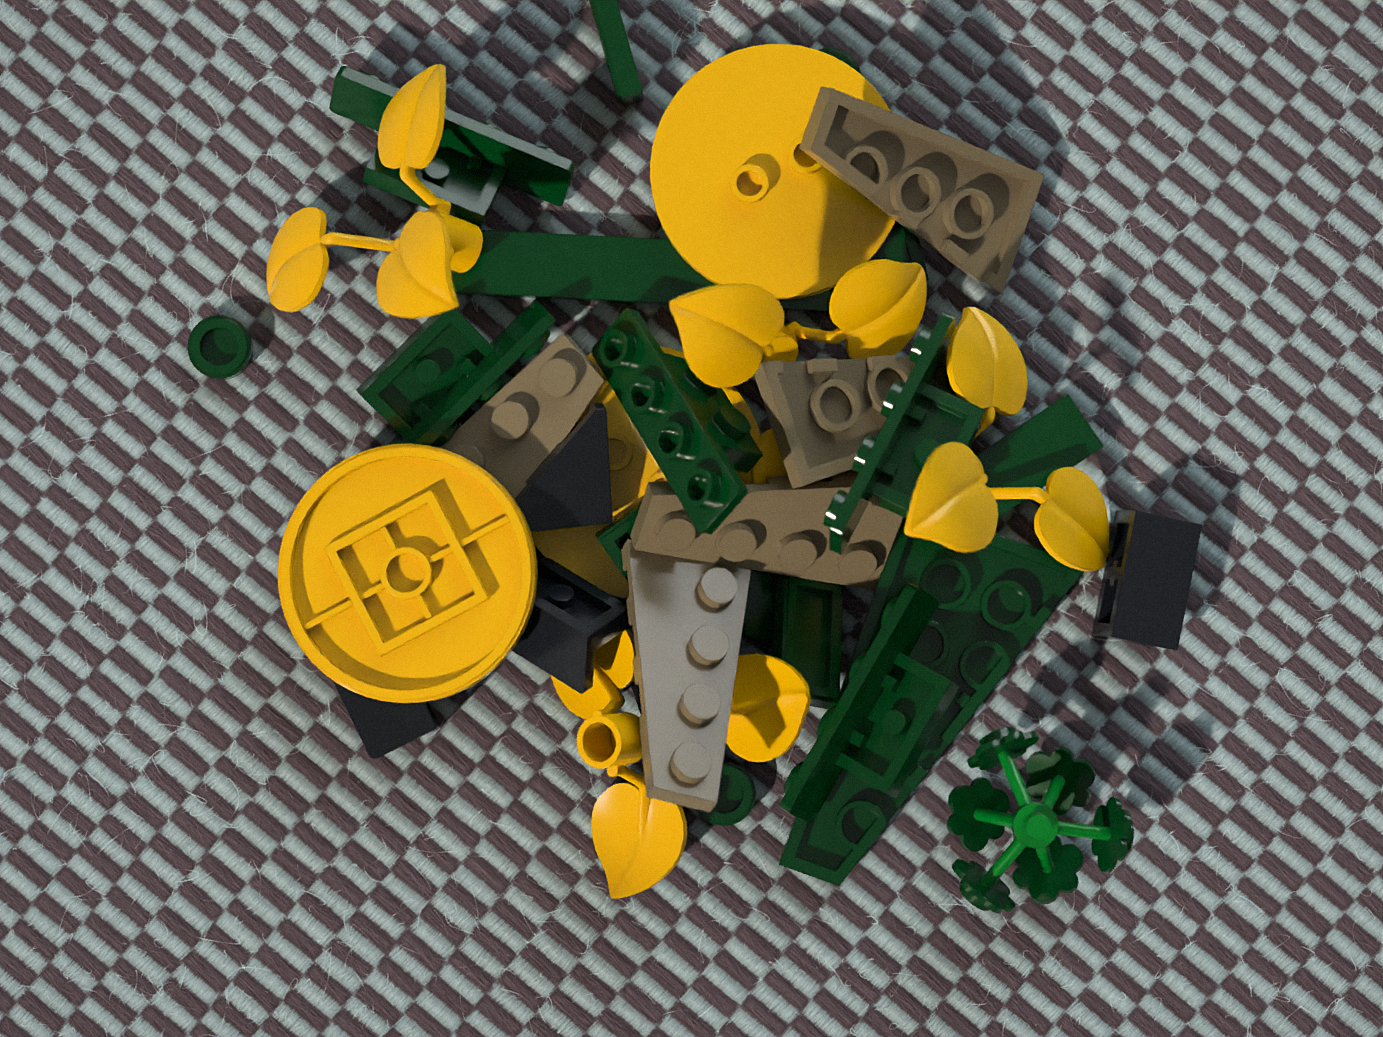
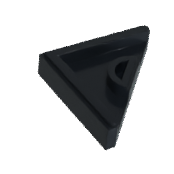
(573, 480)

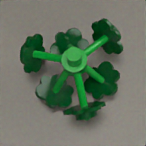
(1041, 859)

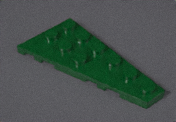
(983, 621)

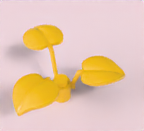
(417, 272)
(739, 325)
(951, 494)
(642, 836)

